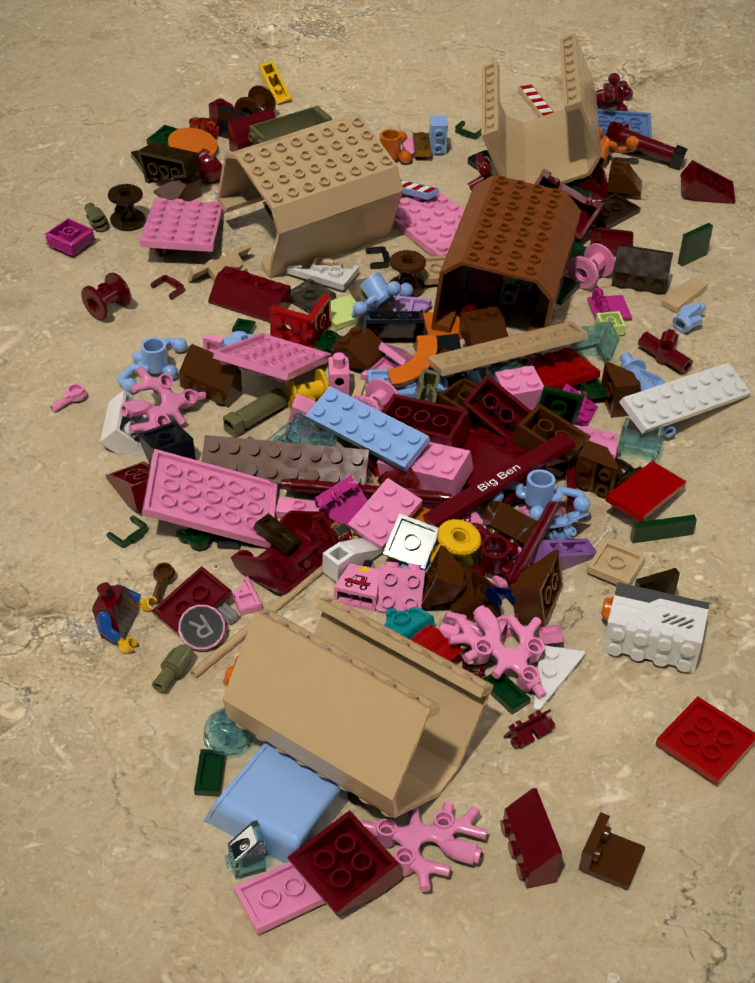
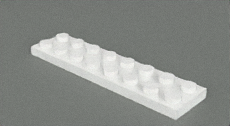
(684, 397)

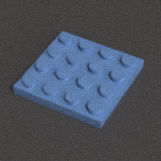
(638, 121)

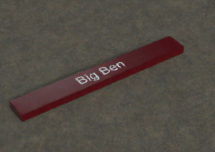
(499, 480)

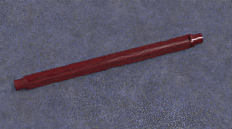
(316, 486)

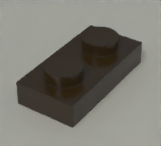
(277, 534)

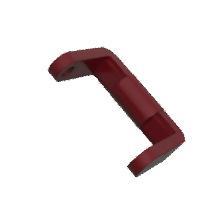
(165, 278)

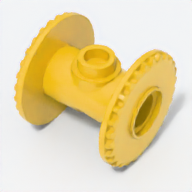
(312, 390)
(459, 539)

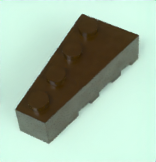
(167, 162)

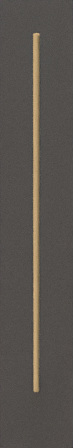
(240, 635)

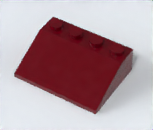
(490, 454)

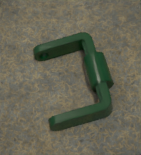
(459, 130)
(132, 537)

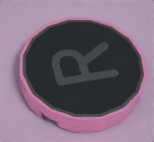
(201, 627)

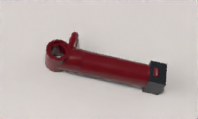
(673, 155)

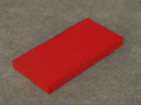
(645, 491)

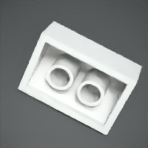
(116, 427)

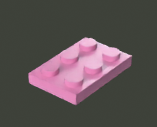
(380, 512)
(276, 897)

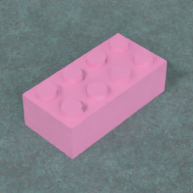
(438, 468)

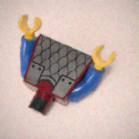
(115, 611)

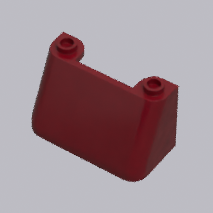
(589, 210)
(283, 571)

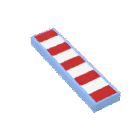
(419, 190)

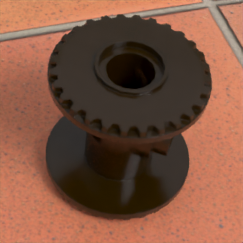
(125, 214)

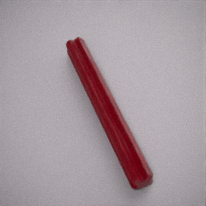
(532, 542)

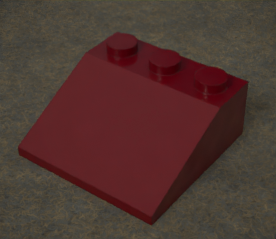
(346, 864)

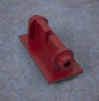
(521, 732)

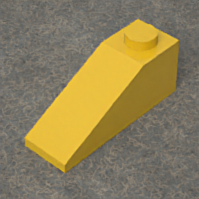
(273, 81)

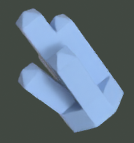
(689, 317)

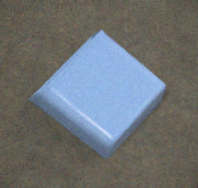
(283, 797)

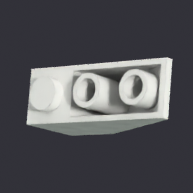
(345, 553)

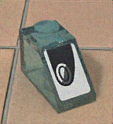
(247, 852)

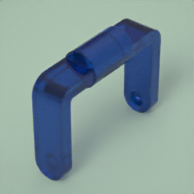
(494, 592)

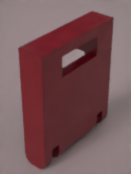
(611, 238)

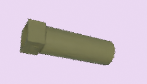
(238, 421)

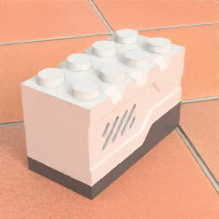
(654, 626)

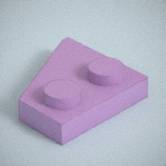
(406, 303)

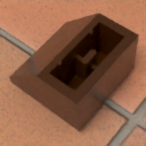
(596, 469)

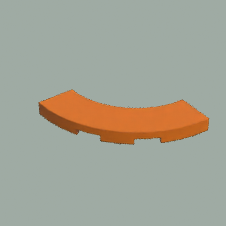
(411, 370)

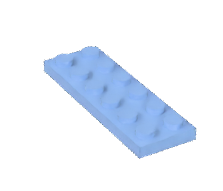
(368, 428)

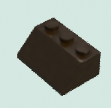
(642, 269)

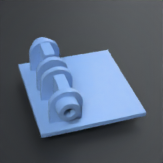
(562, 527)

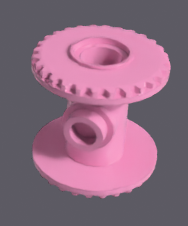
(595, 263)
(377, 394)

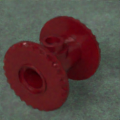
(112, 290)

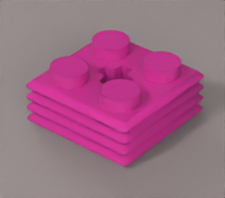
(69, 237)

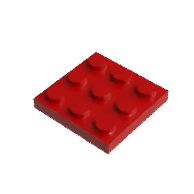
(564, 367)
(707, 740)

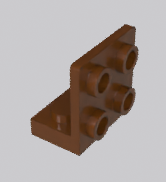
(610, 855)

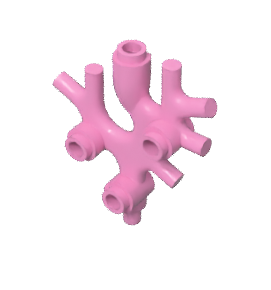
(170, 402)
(515, 659)
(440, 832)

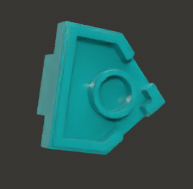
(408, 622)

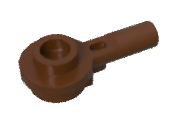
(163, 574)

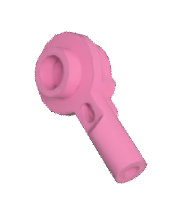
(74, 393)

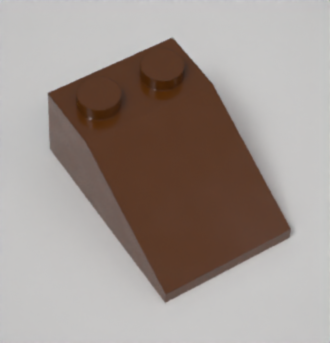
(543, 425)
(538, 589)

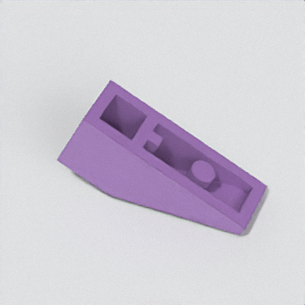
(570, 550)

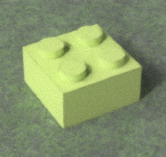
(615, 318)

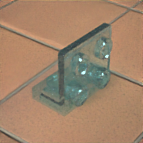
(601, 336)
(305, 432)

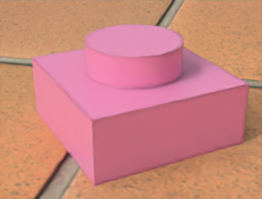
(212, 342)
(550, 634)

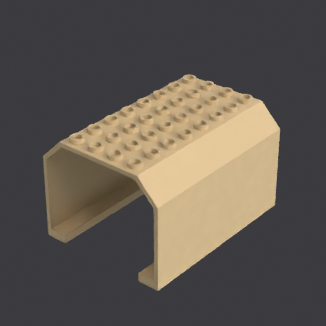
(560, 142)
(324, 188)
(356, 704)

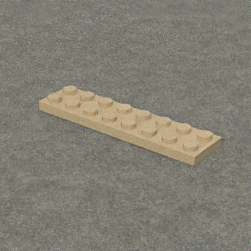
(507, 348)

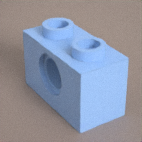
(438, 134)

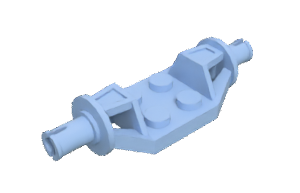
(647, 380)

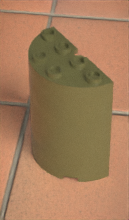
(287, 124)

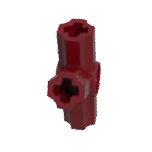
(665, 350)

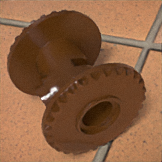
(258, 100)
(408, 264)

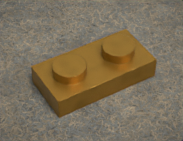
(421, 144)

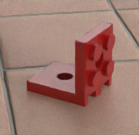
(305, 328)

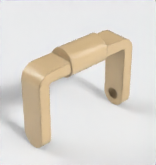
(325, 261)

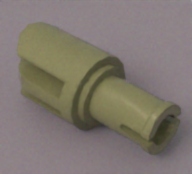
(96, 217)
(173, 666)

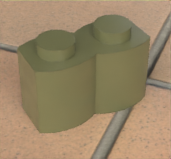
(427, 385)

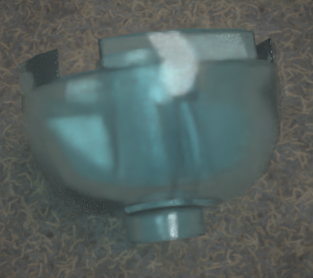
(224, 735)

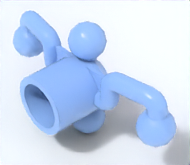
(379, 294)
(153, 359)
(540, 490)

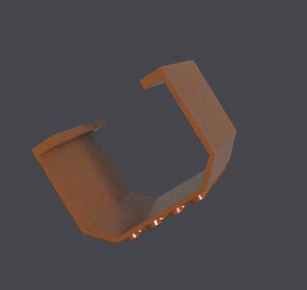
(514, 233)

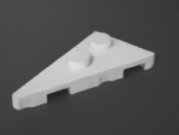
(326, 275)
(554, 667)

